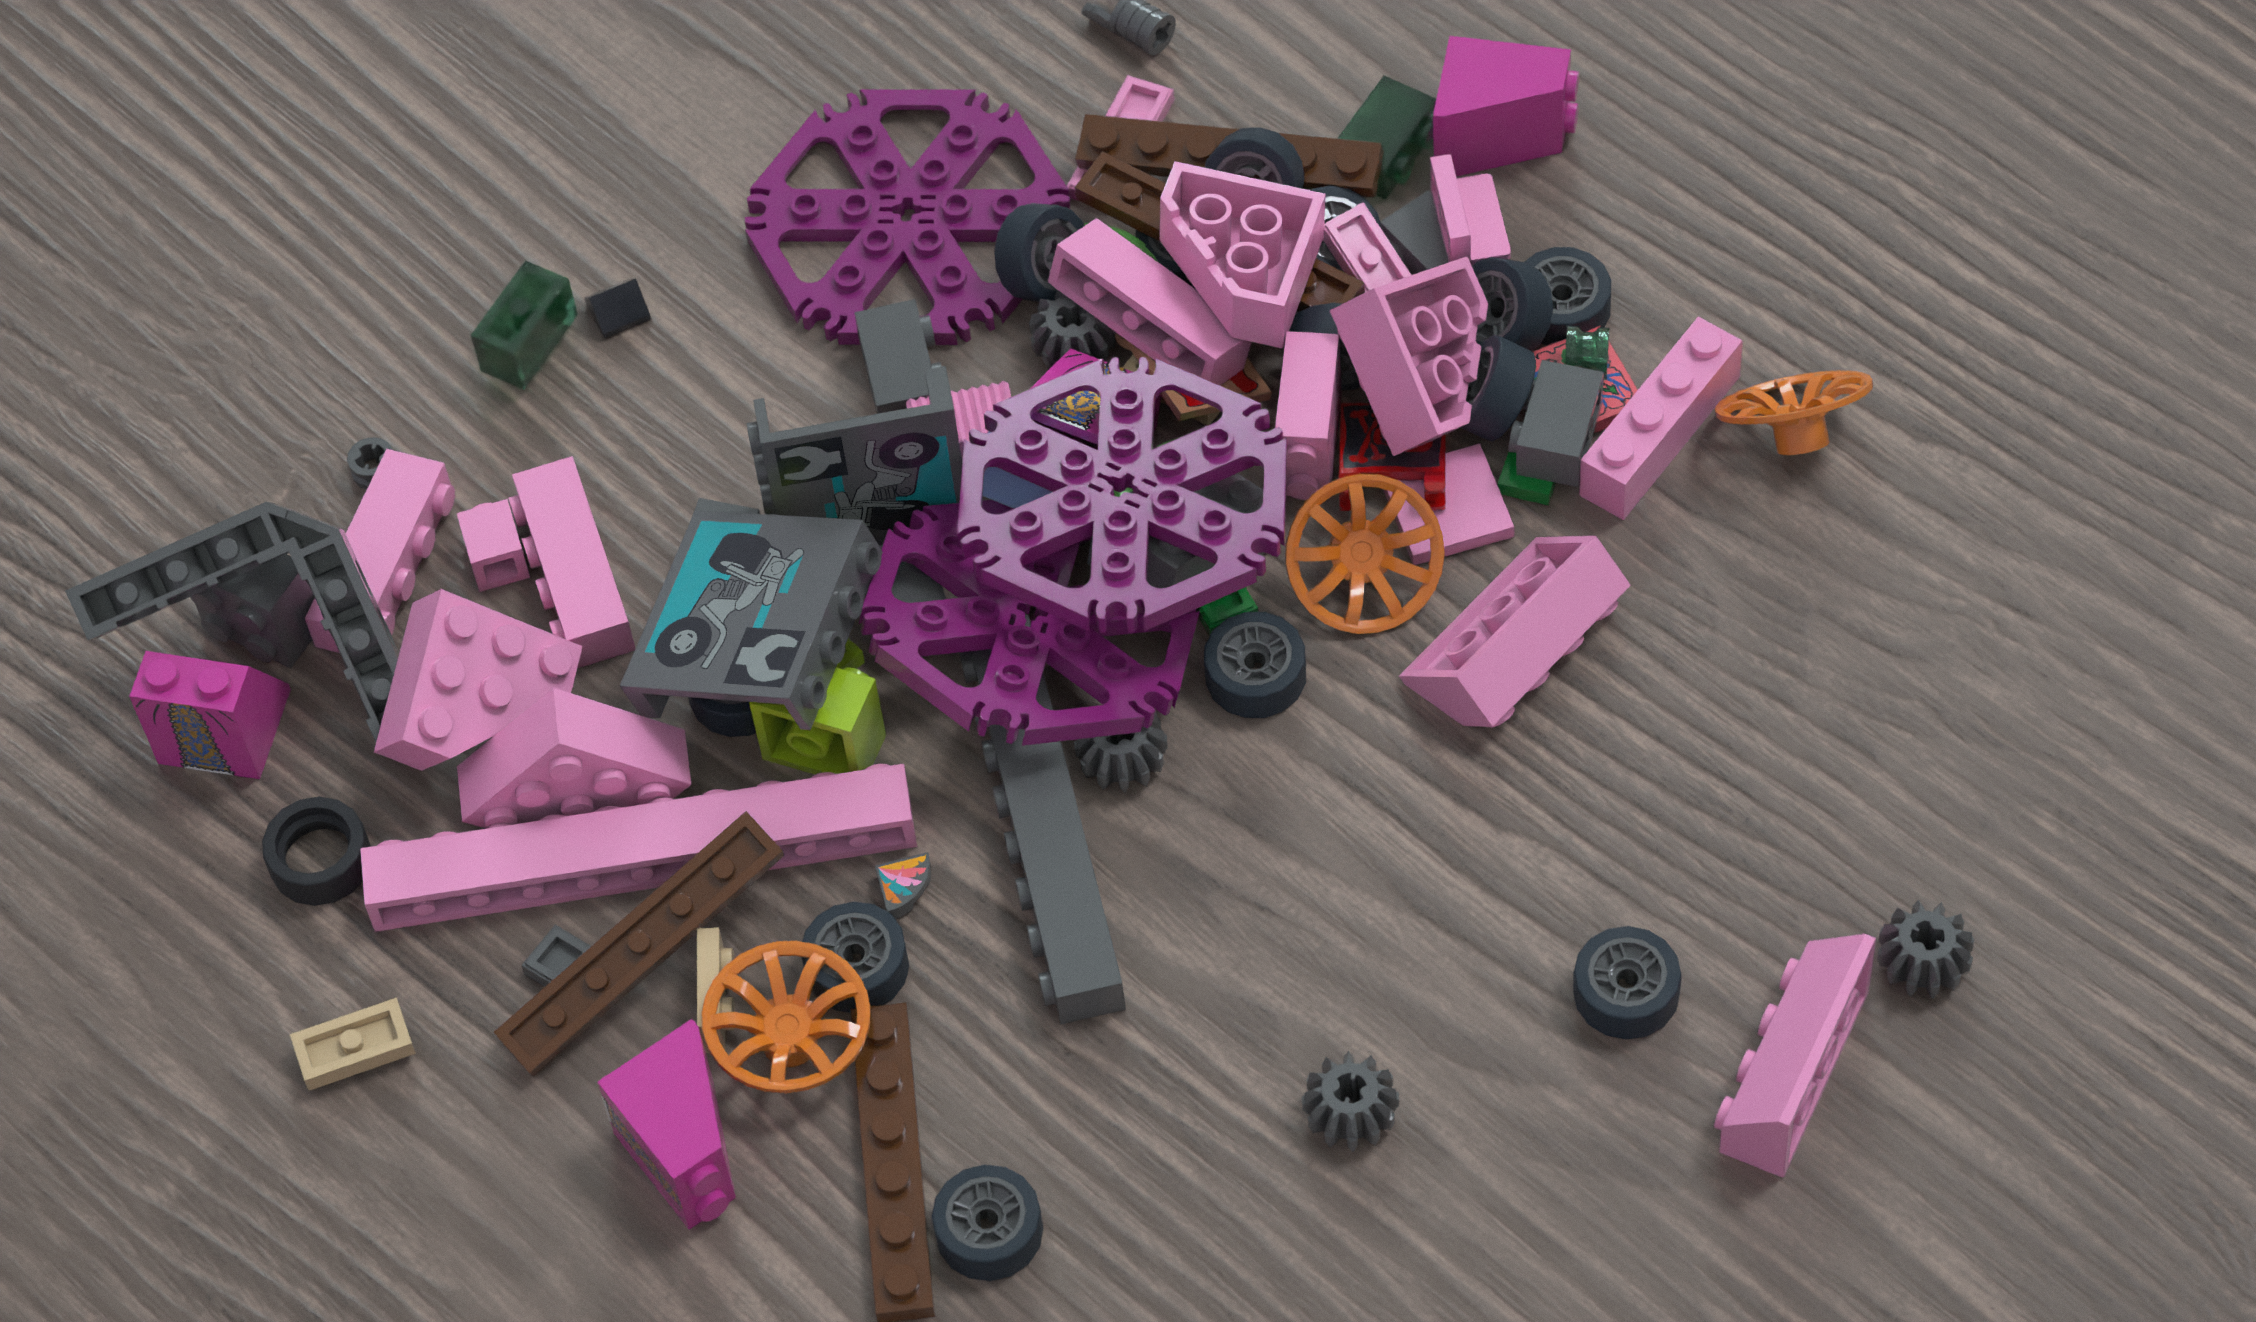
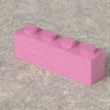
(1145, 303)
(1660, 418)
(393, 532)
(572, 561)

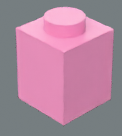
(493, 545)

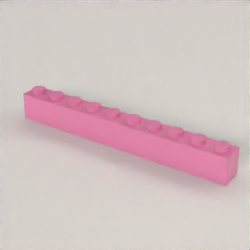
(628, 846)

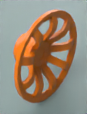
(1795, 426)
(1363, 553)
(786, 1024)

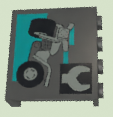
(864, 465)
(754, 612)

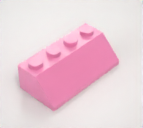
(1517, 629)
(1796, 1052)

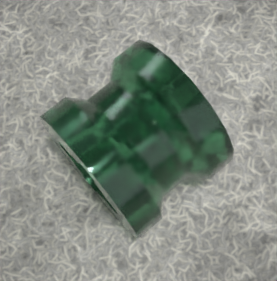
(1588, 349)

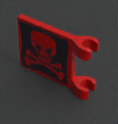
(1367, 452)

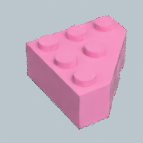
(1243, 246)
(1416, 351)
(466, 678)
(571, 760)

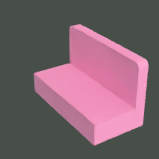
(1467, 213)

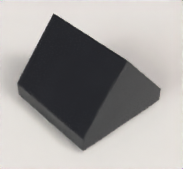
(618, 307)

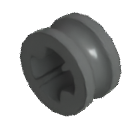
(360, 453)

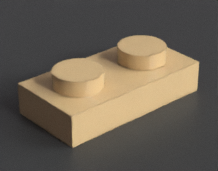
(710, 961)
(352, 1044)

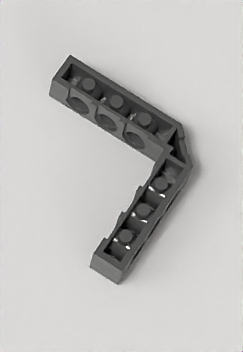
(235, 547)

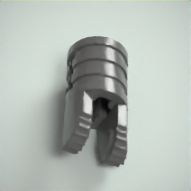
(1136, 22)

